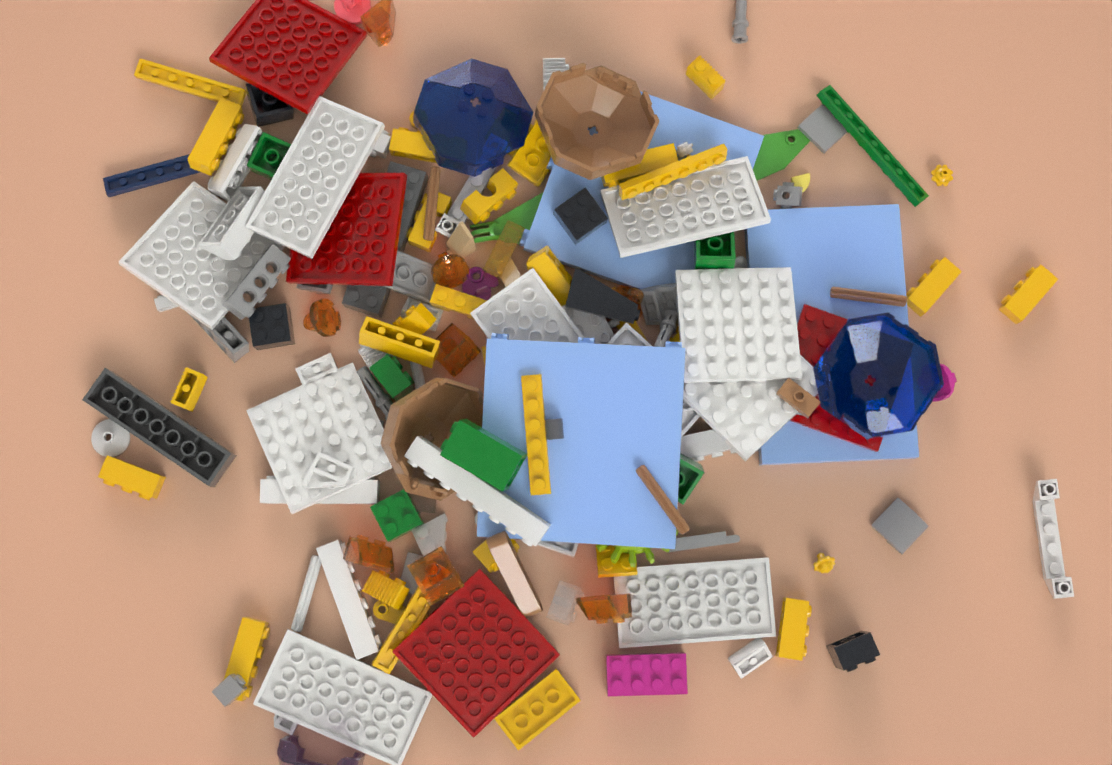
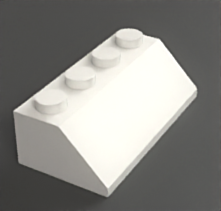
(234, 167)
(228, 232)

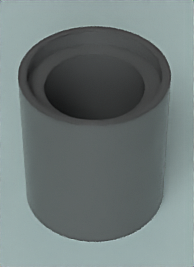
(554, 429)

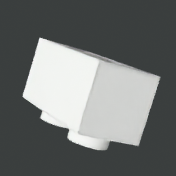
(163, 304)

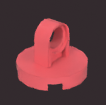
(351, 9)

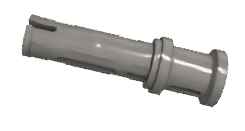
(740, 23)
(667, 328)
(382, 400)

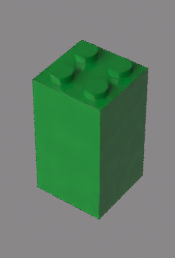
(483, 454)

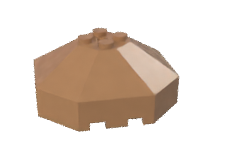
(601, 100)
(427, 410)

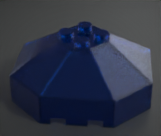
(470, 136)
(898, 359)

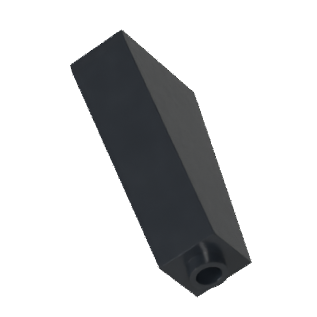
(596, 298)

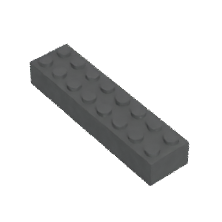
(373, 299)
(159, 427)

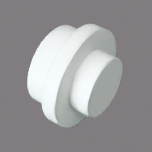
(684, 149)

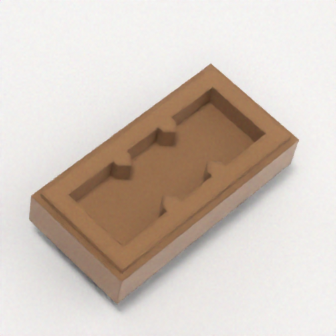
(798, 398)

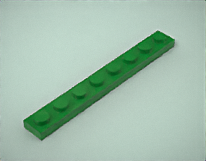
(872, 145)

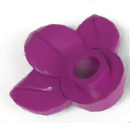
(481, 287)

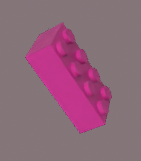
(646, 674)

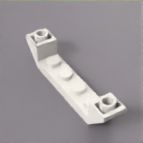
(450, 221)
(1049, 539)

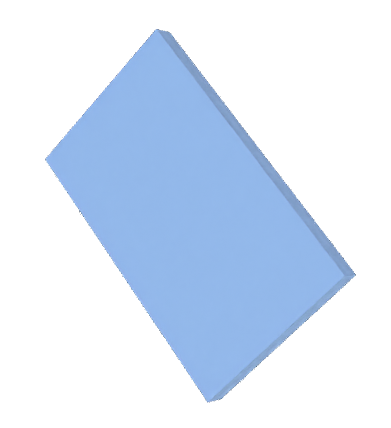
(827, 250)

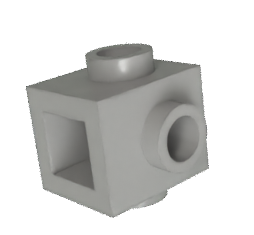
(795, 195)

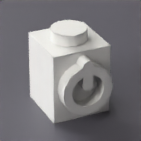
(382, 145)

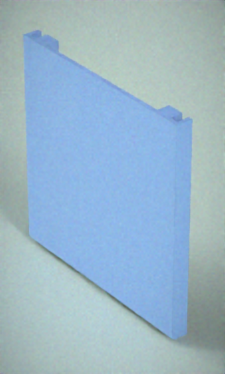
(598, 251)
(617, 414)

